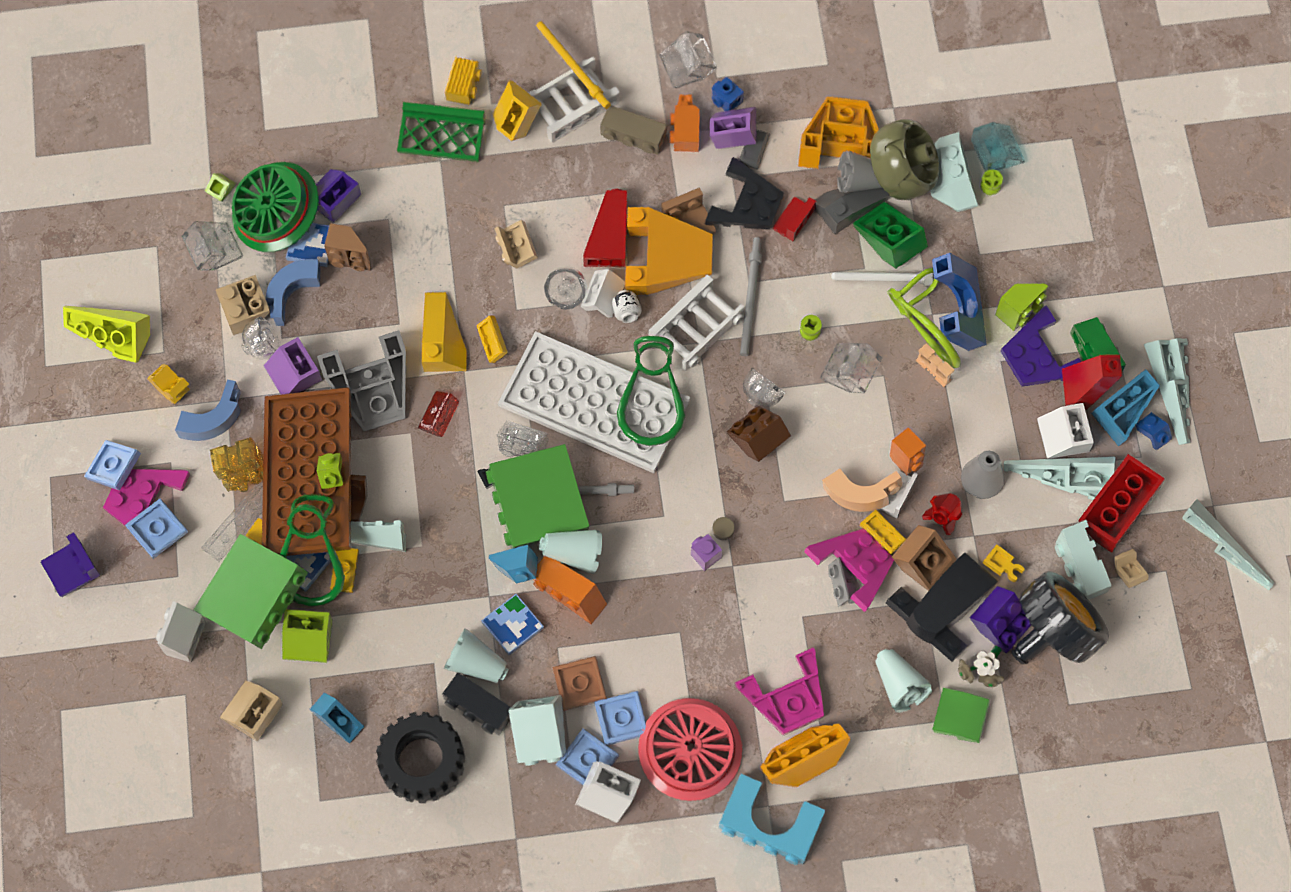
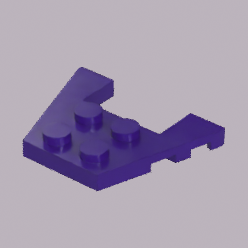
(1030, 356)

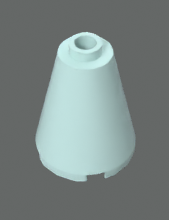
(574, 548)
(476, 659)
(901, 681)

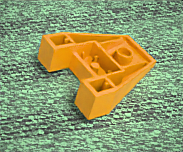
(837, 128)
(674, 252)

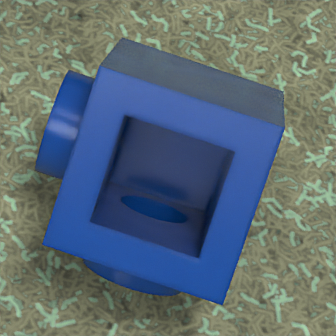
(727, 94)

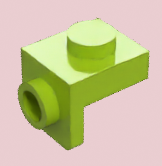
(330, 470)

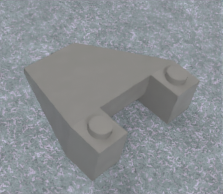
(374, 386)

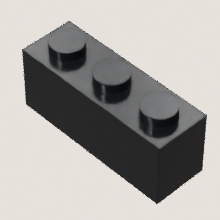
(477, 704)

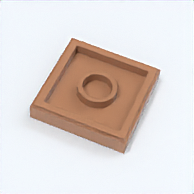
(579, 683)

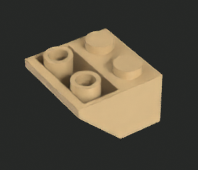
(242, 303)
(252, 710)

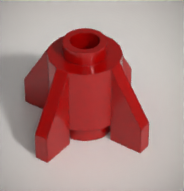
(945, 511)

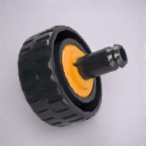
(1060, 619)

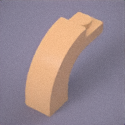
(861, 497)

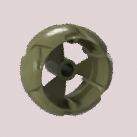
(904, 159)

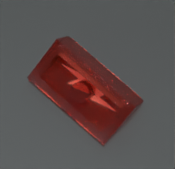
(439, 413)

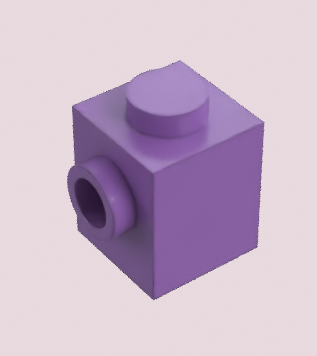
(705, 551)

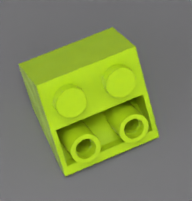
(1020, 303)
(306, 635)

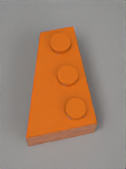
(569, 589)

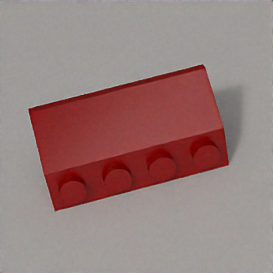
(1121, 502)

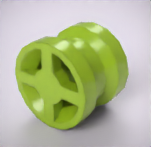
(995, 178)
(808, 332)

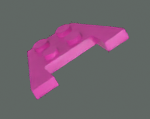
(140, 491)
(861, 556)
(792, 704)

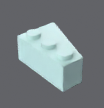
(1082, 561)

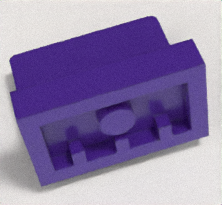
(70, 567)

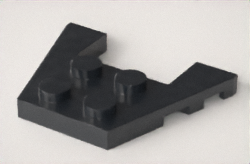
(756, 202)

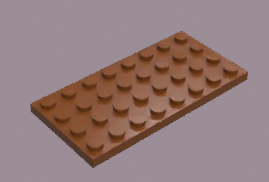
(295, 435)

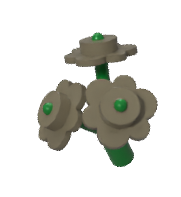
(985, 667)

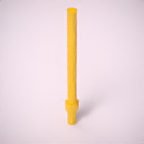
(594, 90)

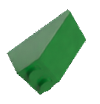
(891, 234)

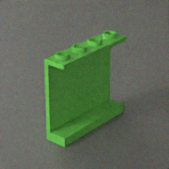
(537, 496)
(251, 591)

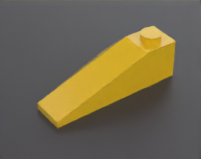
(441, 338)

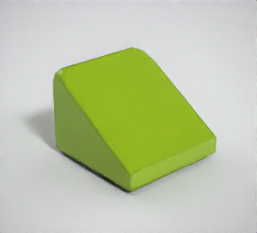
(219, 186)

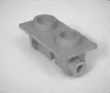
(839, 575)

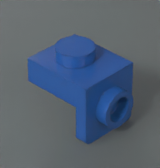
(1154, 429)

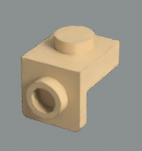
(1130, 569)

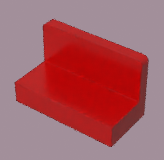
(794, 217)

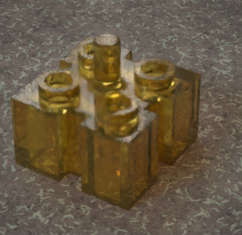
(238, 464)

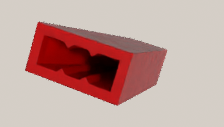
(608, 236)
(1090, 379)

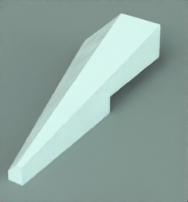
(1169, 369)
(1072, 475)
(379, 534)
(1227, 547)

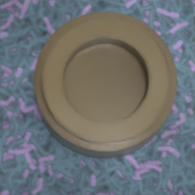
(723, 528)

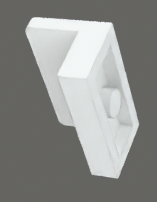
(601, 291)
(898, 499)

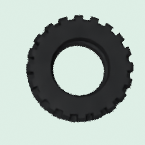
(417, 728)

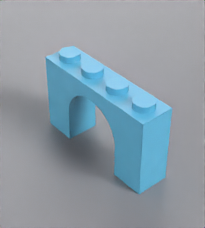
(739, 822)

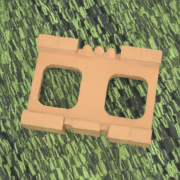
(934, 365)

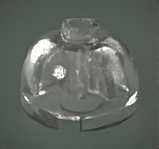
(565, 287)
(259, 339)
(761, 390)

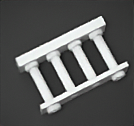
(582, 115)
(690, 303)

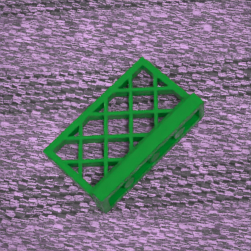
(441, 114)

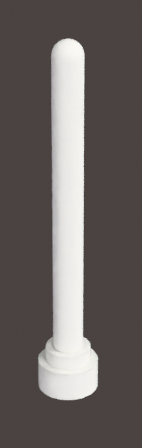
(871, 276)

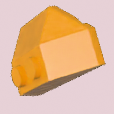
(805, 755)

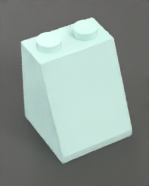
(538, 729)

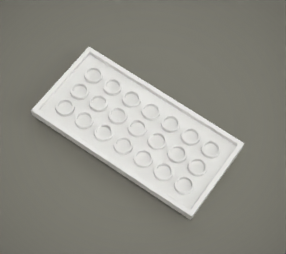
(581, 400)

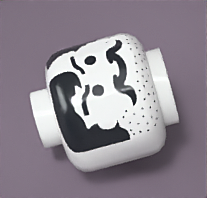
(626, 306)

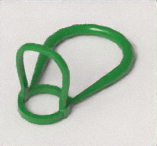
(659, 440)
(340, 577)

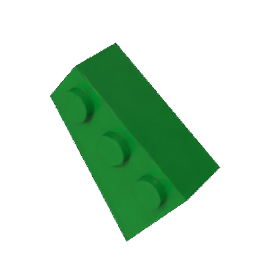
(1093, 340)

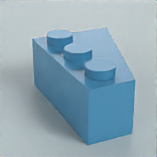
(1125, 407)

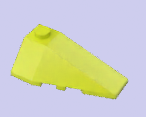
(115, 330)

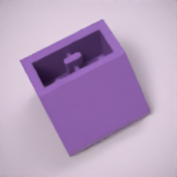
(733, 128)
(292, 368)

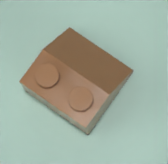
(924, 556)

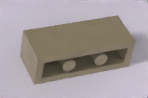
(633, 130)

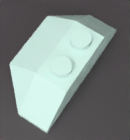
(954, 181)

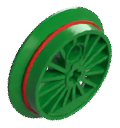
(269, 205)

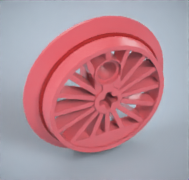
(706, 714)

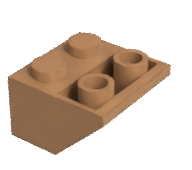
(346, 248)

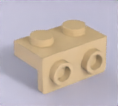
(516, 244)

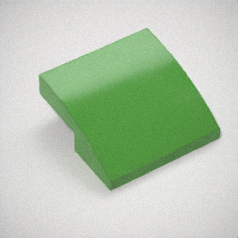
(961, 715)

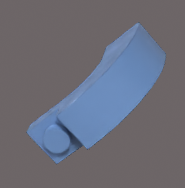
(286, 281)
(213, 423)

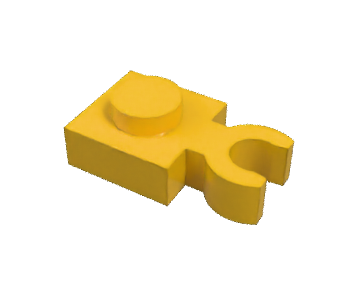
(1000, 561)

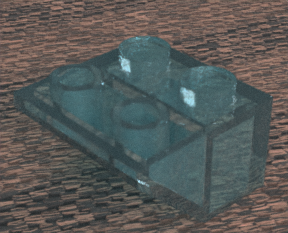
(996, 146)

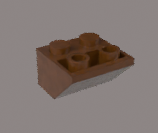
(759, 433)

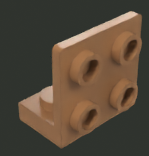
(688, 209)

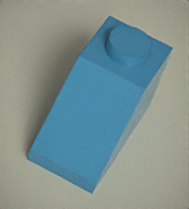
(517, 563)
(336, 717)

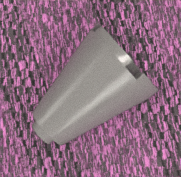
(856, 173)
(983, 475)

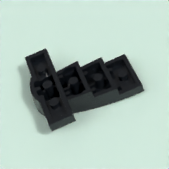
(944, 605)

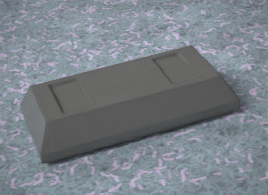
(752, 153)

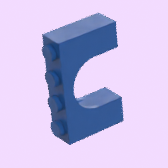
(967, 325)

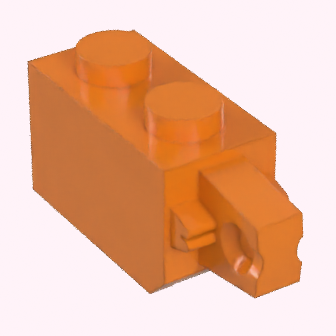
(686, 125)
(907, 451)

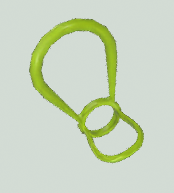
(907, 309)

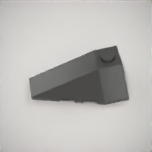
(843, 209)

